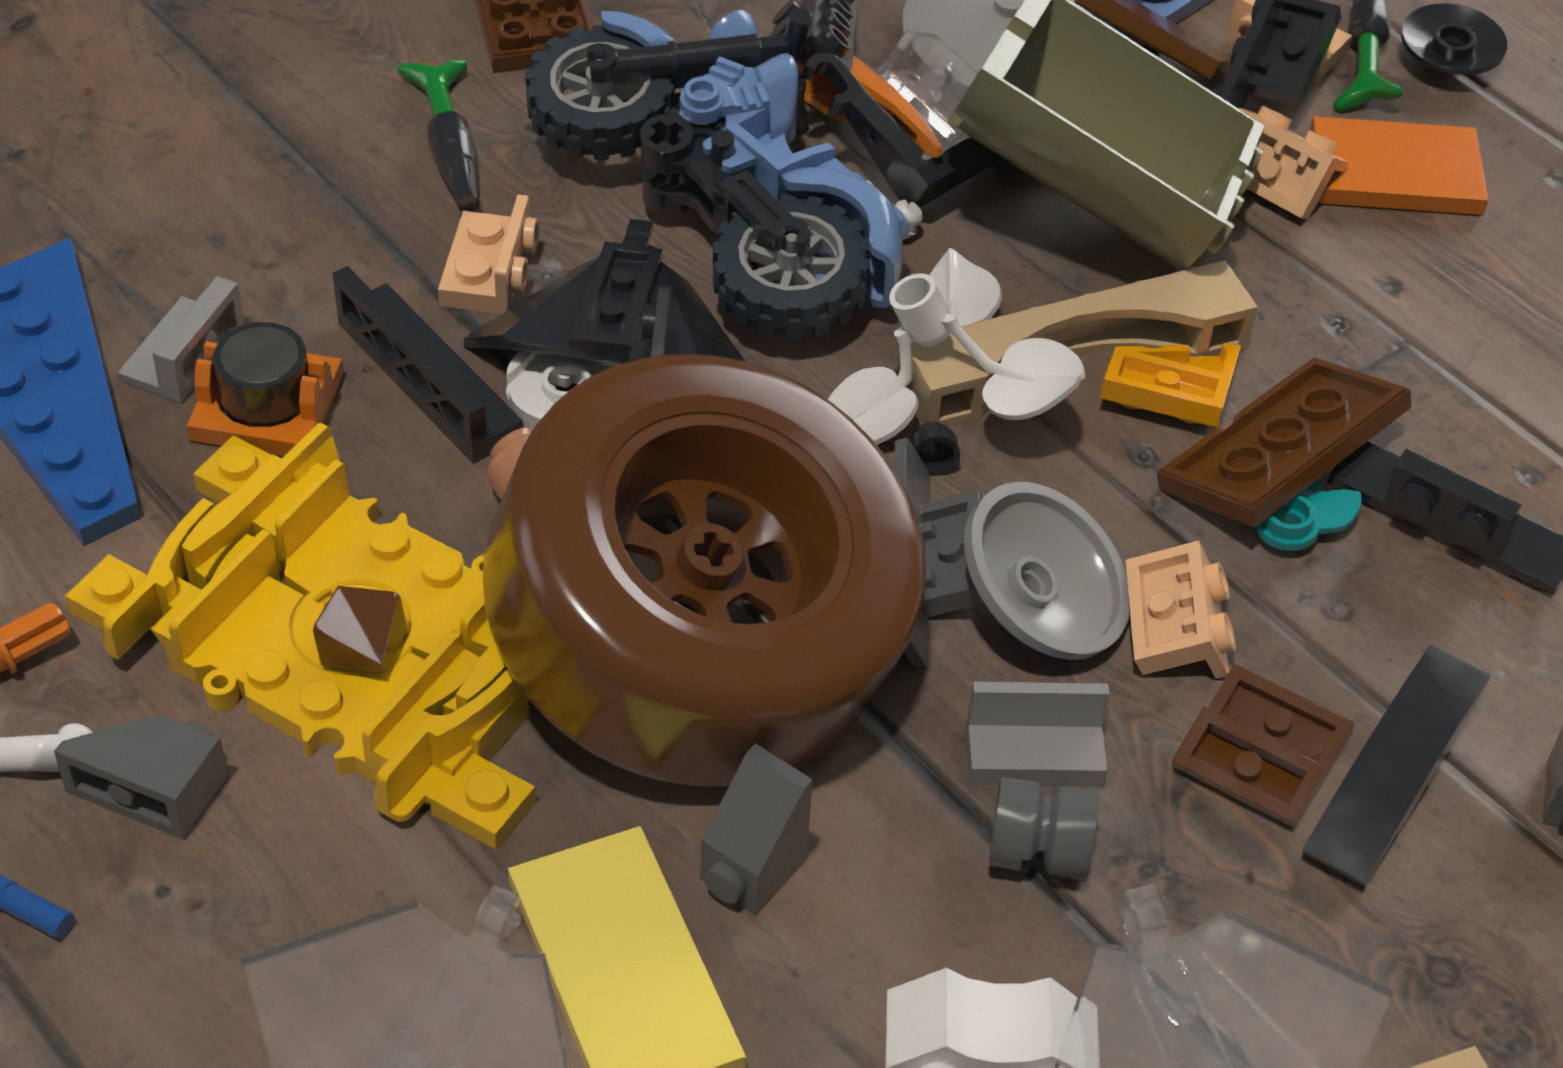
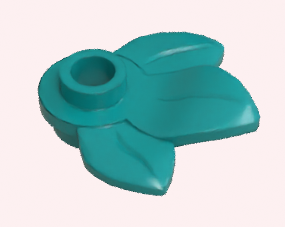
(1308, 515)

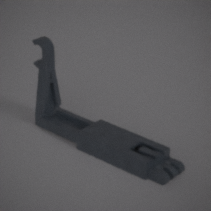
(892, 148)

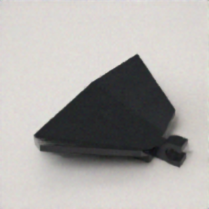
(600, 309)

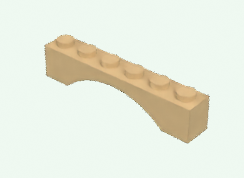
(1187, 307)

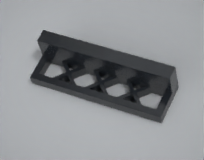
(423, 366)

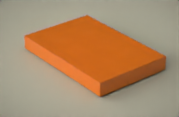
(1405, 166)

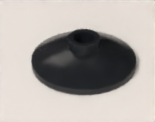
(1454, 39)

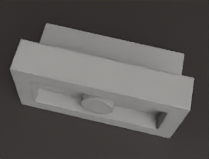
(170, 352)
(1037, 733)

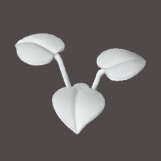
(956, 293)

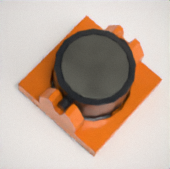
(261, 379)

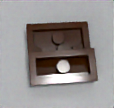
(1264, 745)

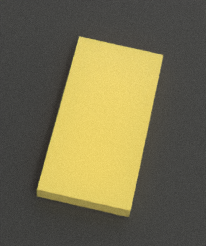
(623, 958)

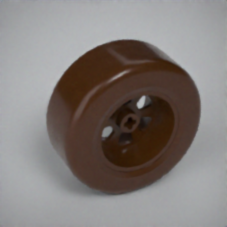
(747, 471)

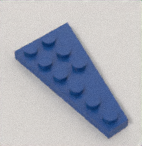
(57, 395)

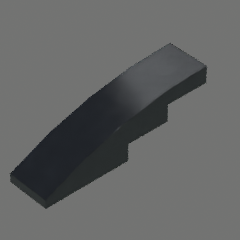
(1395, 766)

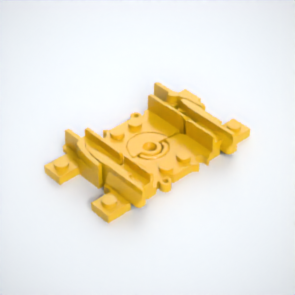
(233, 626)

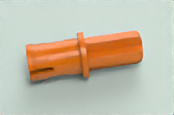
(31, 635)

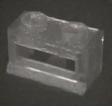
(929, 78)

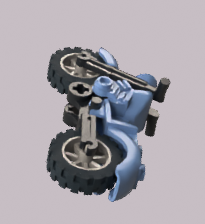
(791, 229)

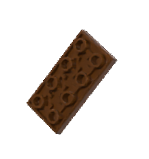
(521, 27)

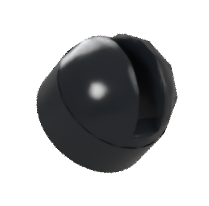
(943, 449)

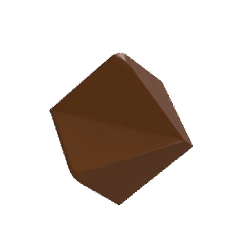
(360, 629)

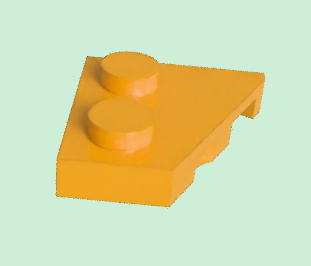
(1171, 381)

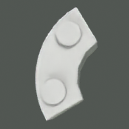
(976, 1023)

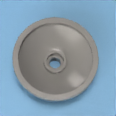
(1046, 571)

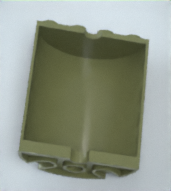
(1113, 130)

